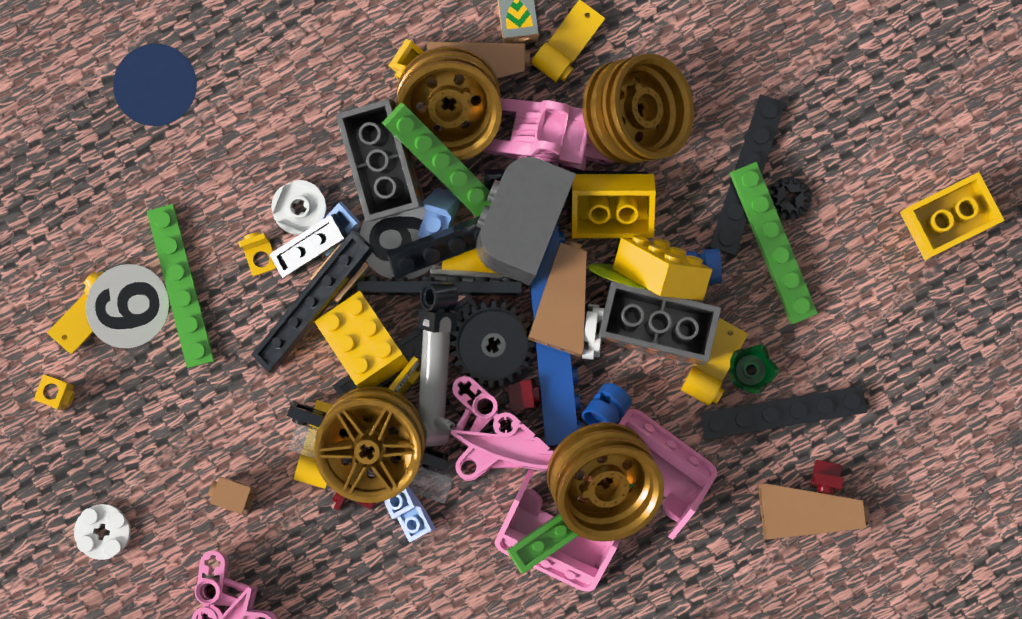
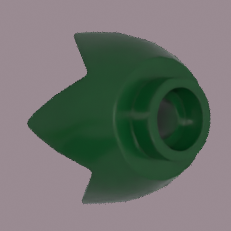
(765, 369)

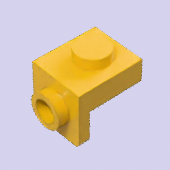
(404, 56)

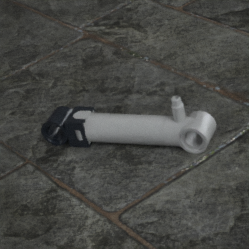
(437, 323)

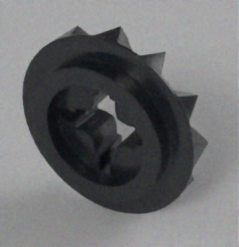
(802, 201)

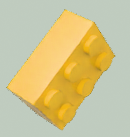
(613, 205)
(952, 216)
(662, 268)
(361, 342)

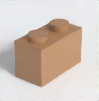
(232, 495)

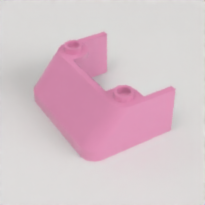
(684, 471)
(576, 563)

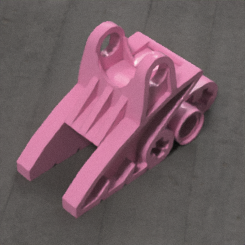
(549, 133)
(495, 450)
(240, 607)

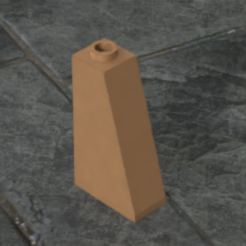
(503, 58)
(562, 304)
(803, 512)

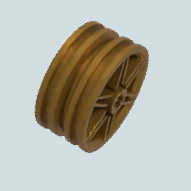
(478, 79)
(632, 98)
(387, 410)
(599, 466)

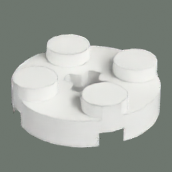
(292, 194)
(592, 325)
(111, 544)

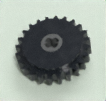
(509, 350)

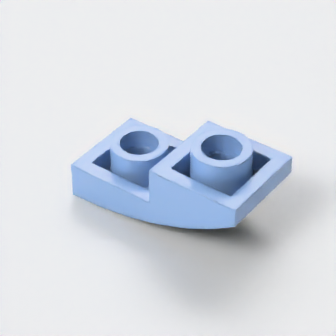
(410, 514)

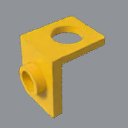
(253, 244)
(64, 396)

